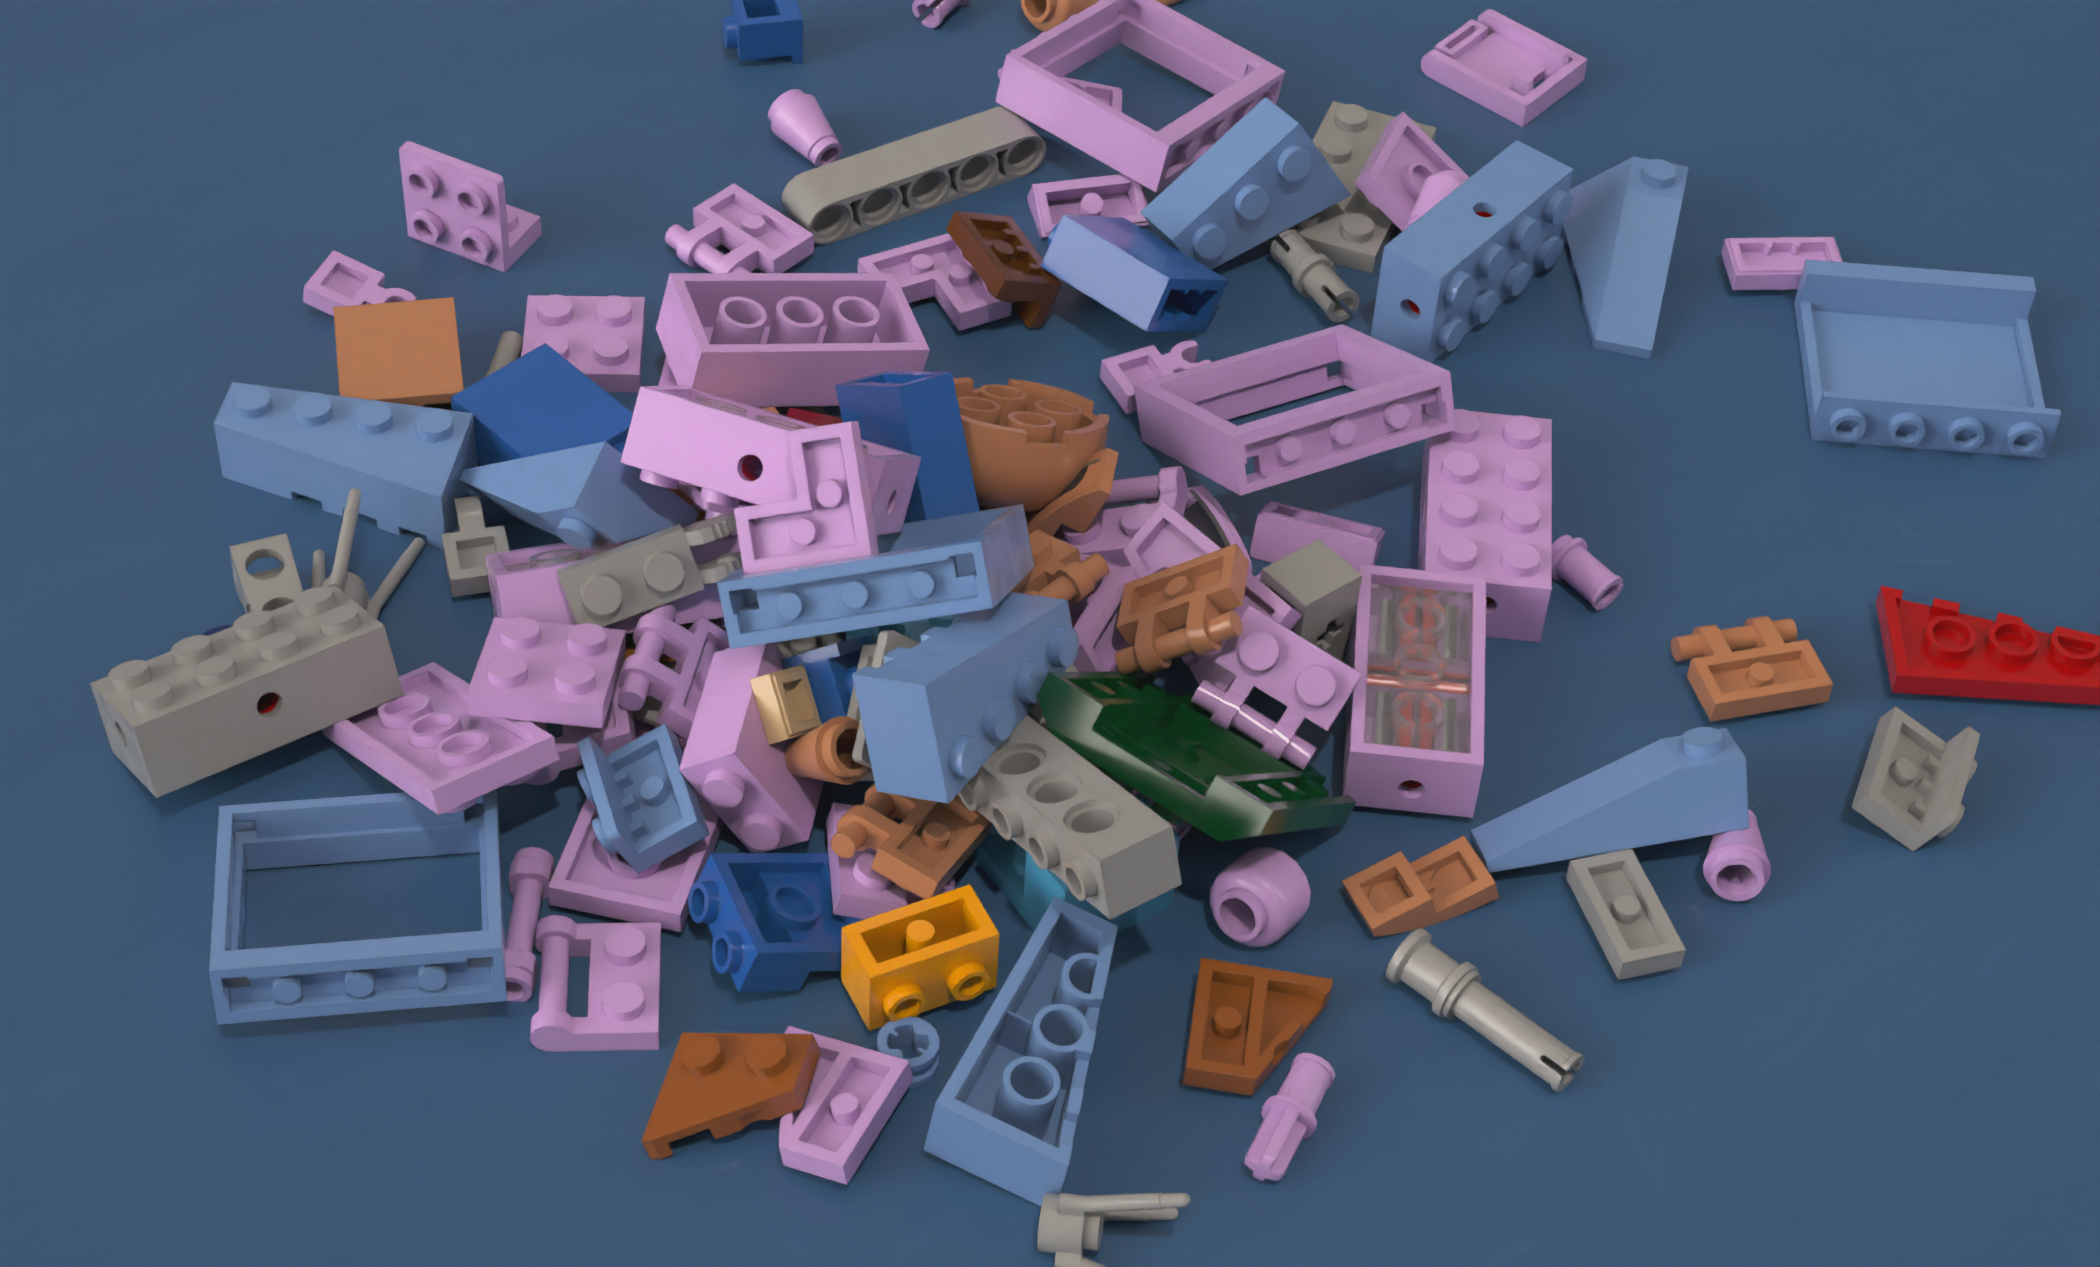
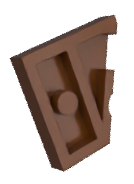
(1247, 1023)
(728, 1084)

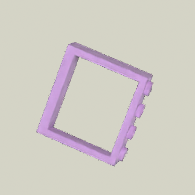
(1036, 92)
(1393, 405)

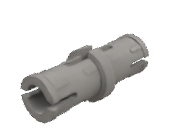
(1314, 275)

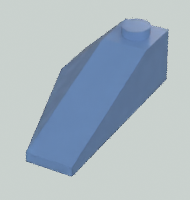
(1622, 249)
(1648, 798)

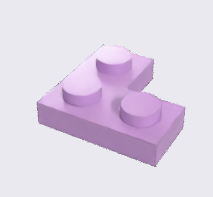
(941, 271)
(831, 510)

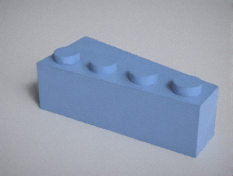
(327, 444)
(960, 693)
(1024, 1074)

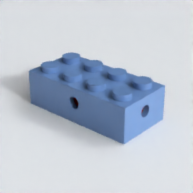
(1472, 252)

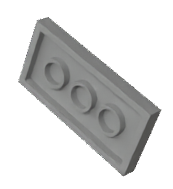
(1352, 229)

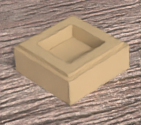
(785, 704)

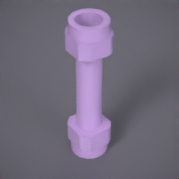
(528, 883)

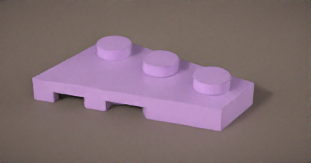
(1172, 540)

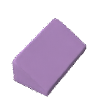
(1091, 196)
(1286, 529)

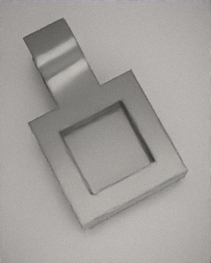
(467, 548)

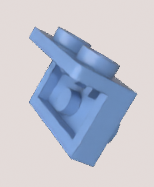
(641, 798)

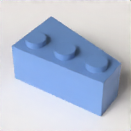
(1245, 189)

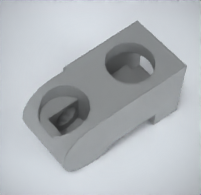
(267, 588)

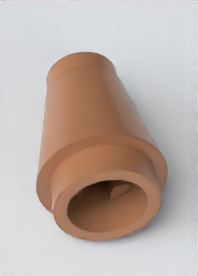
(827, 753)

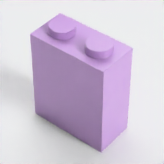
(736, 766)

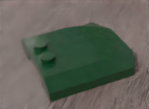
(1183, 758)

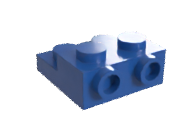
(769, 917)

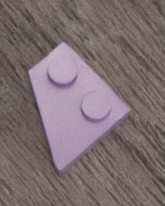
(843, 1110)

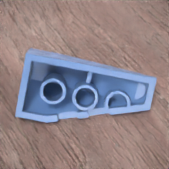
(580, 495)

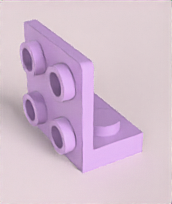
(463, 209)

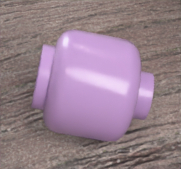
(1260, 897)

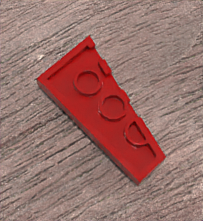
(1975, 657)

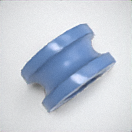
(916, 1034)

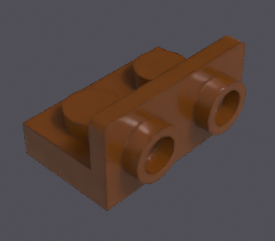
(1006, 263)

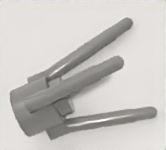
(349, 582)
(1075, 1222)

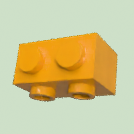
(919, 957)

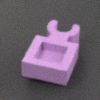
(348, 283)
(1142, 365)

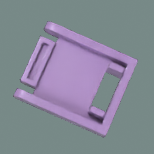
(1500, 63)

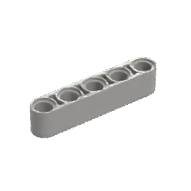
(913, 174)

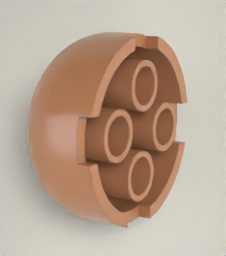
(1026, 440)

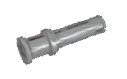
(1458, 992)

